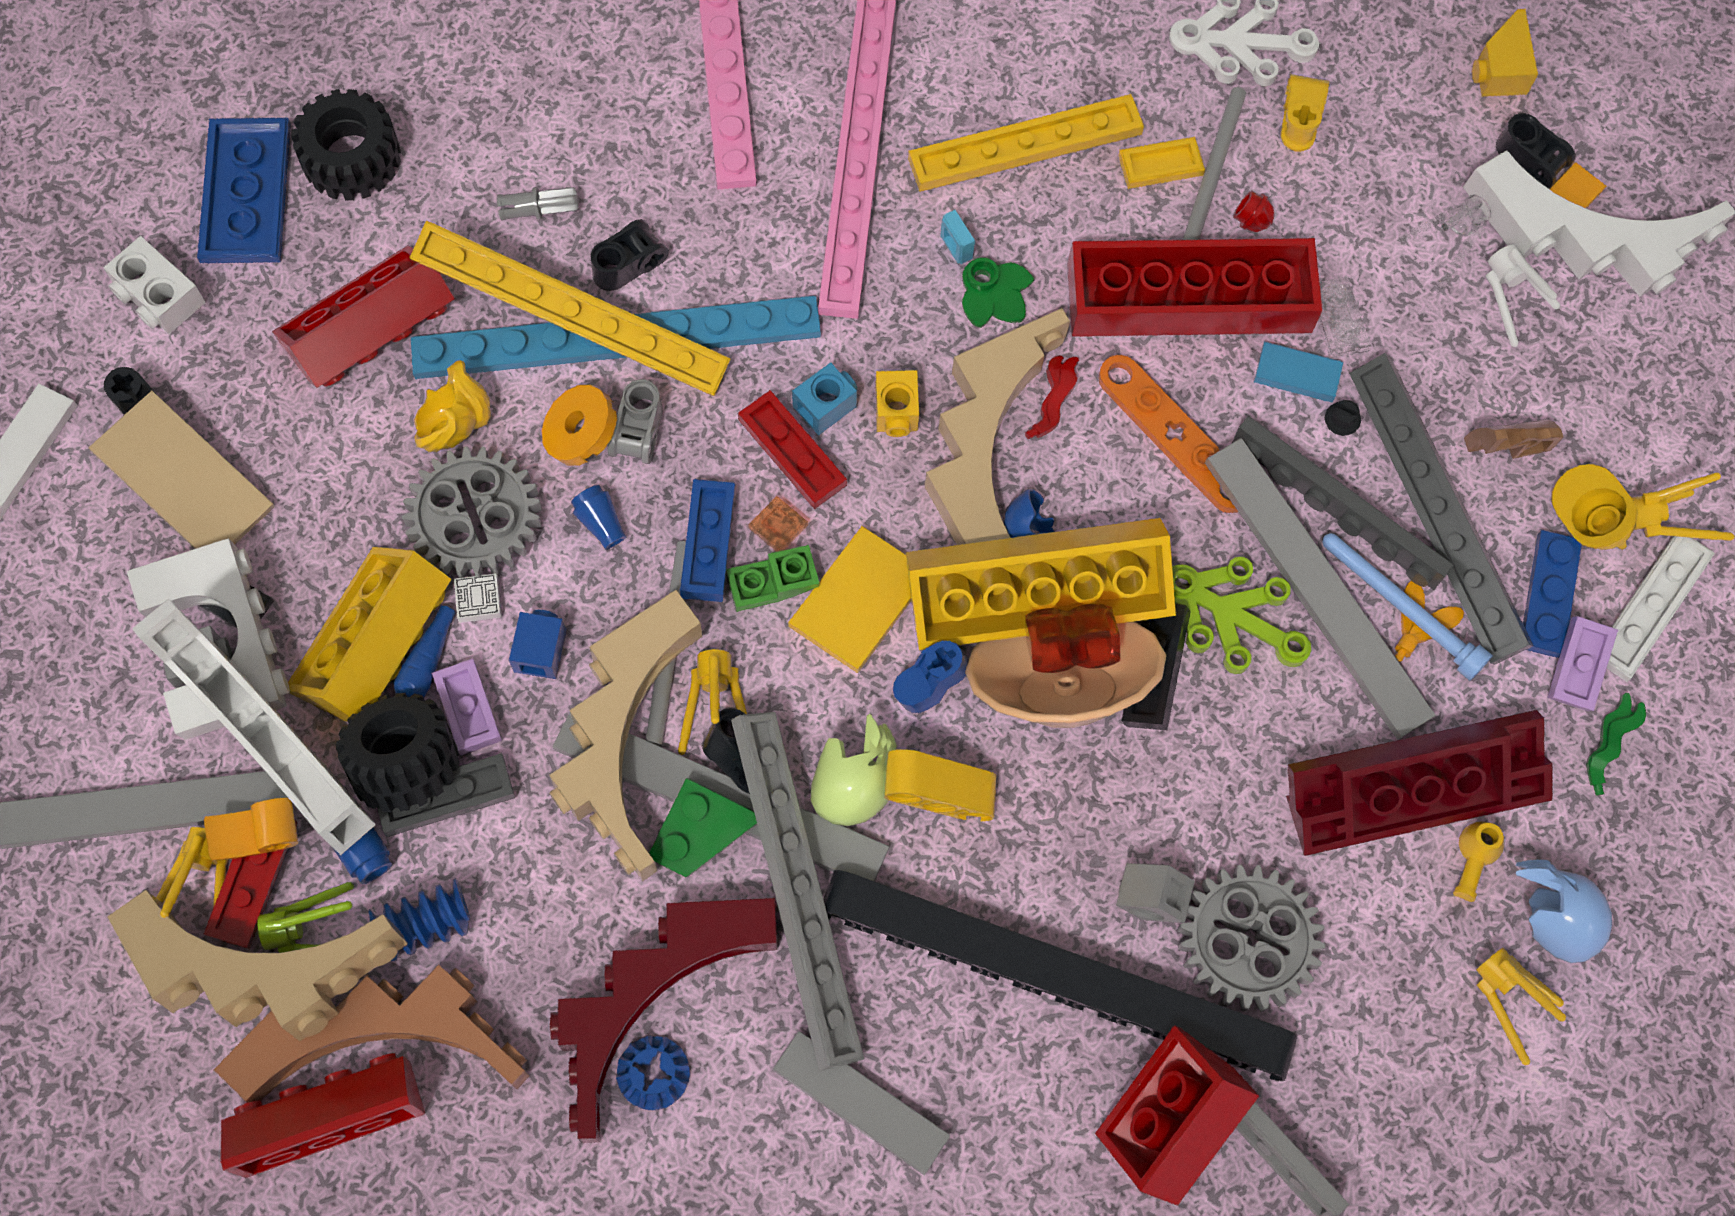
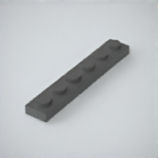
(1353, 513)

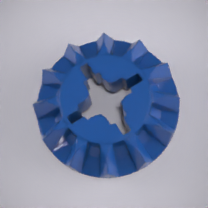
(661, 1092)

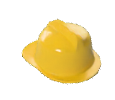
(1595, 507)

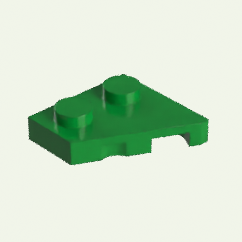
(699, 828)

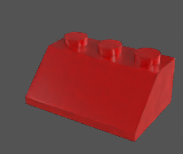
(1175, 1116)

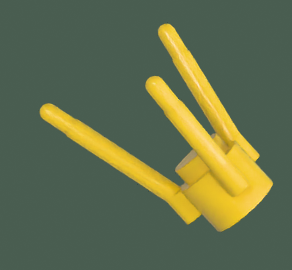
(1654, 509)
(714, 675)
(192, 855)
(1504, 973)

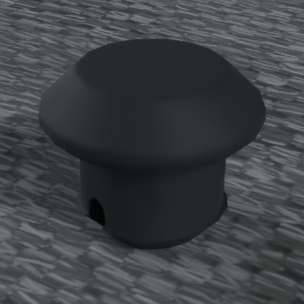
(1343, 418)

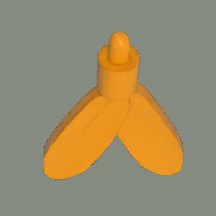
(1412, 634)

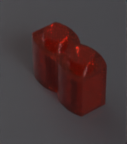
(1070, 638)

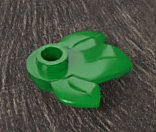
(997, 297)

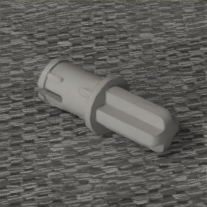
(538, 203)

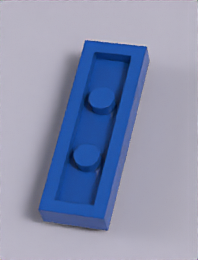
(707, 540)
(1551, 591)

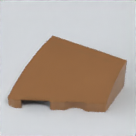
(1519, 438)

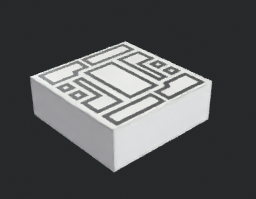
(477, 598)

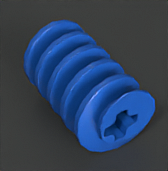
(429, 917)

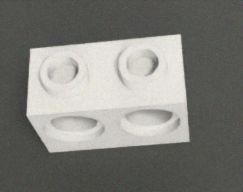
(159, 282)

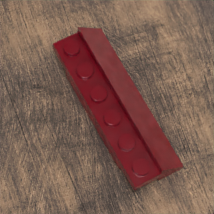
(1420, 782)

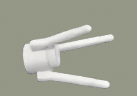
(1512, 268)

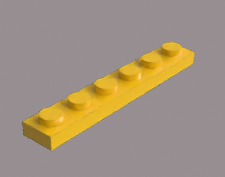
(1025, 142)

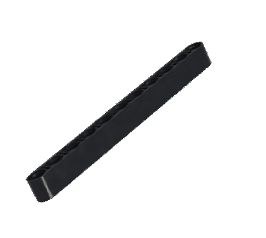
(1058, 972)

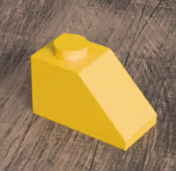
(1507, 60)

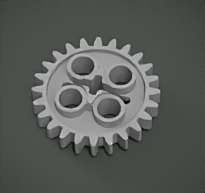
(509, 499)
(1239, 975)

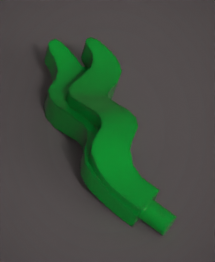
(1612, 729)

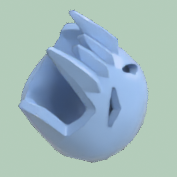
(1572, 918)

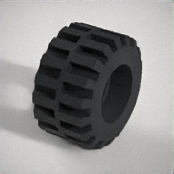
(351, 170)
(398, 752)

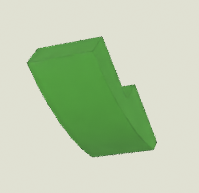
(773, 580)

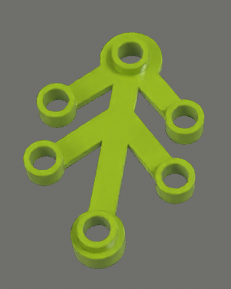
(1229, 612)

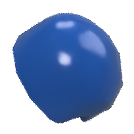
(1023, 515)

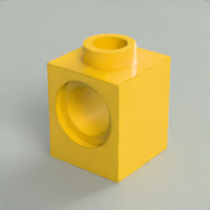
(897, 387)

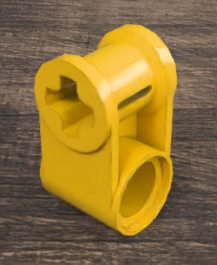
(1303, 111)

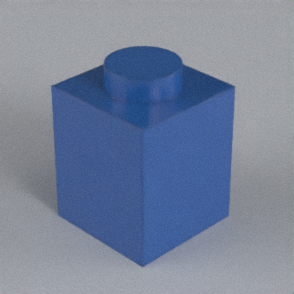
(538, 644)

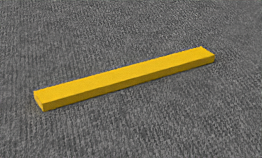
(569, 308)

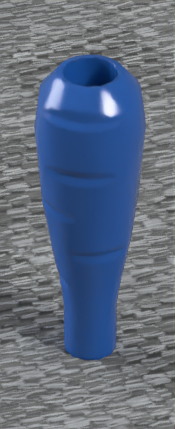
(417, 670)

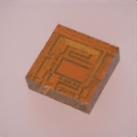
(778, 524)

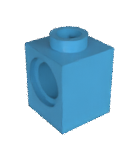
(819, 413)

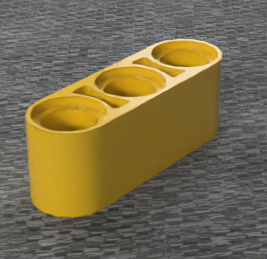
(939, 785)

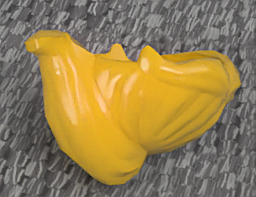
(451, 411)

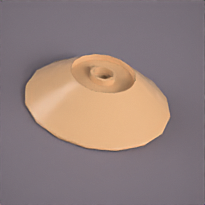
(1074, 698)

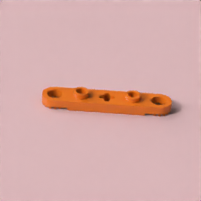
(1154, 411)

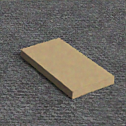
(180, 475)

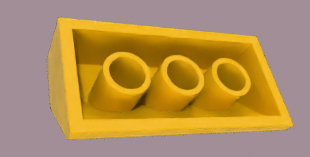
(369, 632)

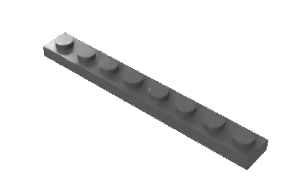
(1441, 509)

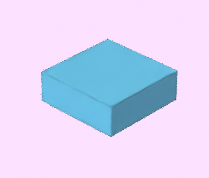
(957, 237)

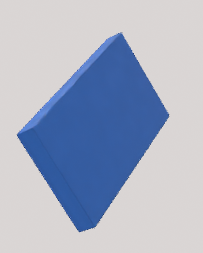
(244, 190)

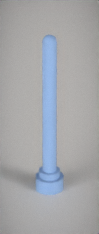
(1467, 656)

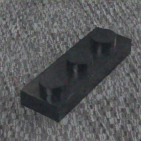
(1156, 707)

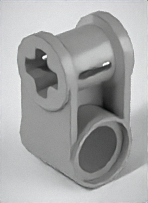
(637, 428)

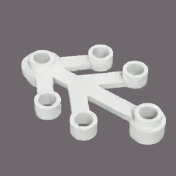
(1239, 41)

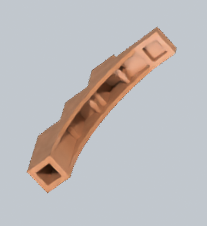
(370, 1014)

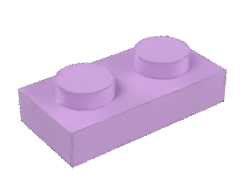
(1582, 663)
(466, 707)

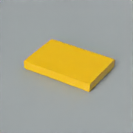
(856, 600)

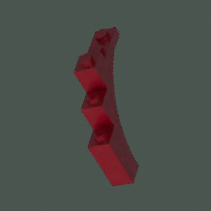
(597, 1025)

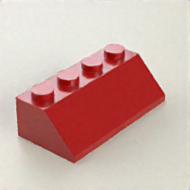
(363, 317)
(319, 1117)

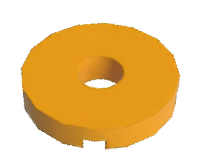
(565, 414)

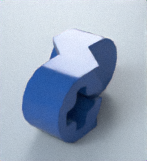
(930, 677)

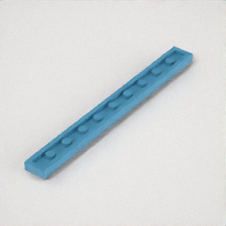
(552, 345)

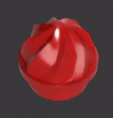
(1254, 212)

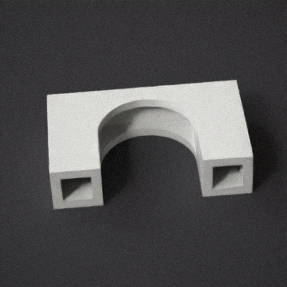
(219, 578)

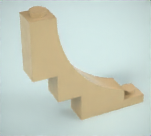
(990, 381)

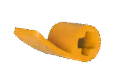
(252, 832)

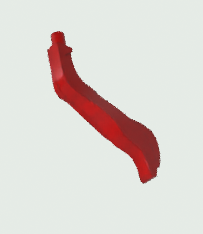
(1062, 383)

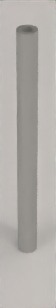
(1215, 164)
(663, 682)

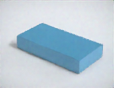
(1298, 372)

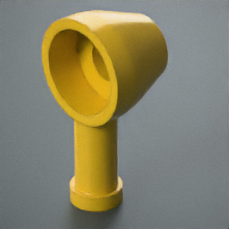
(1477, 855)

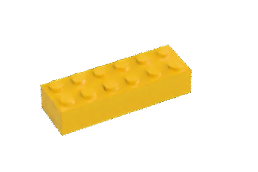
(991, 585)

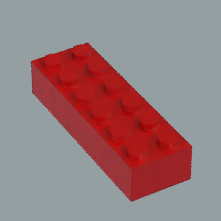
(1193, 287)

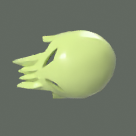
(852, 787)

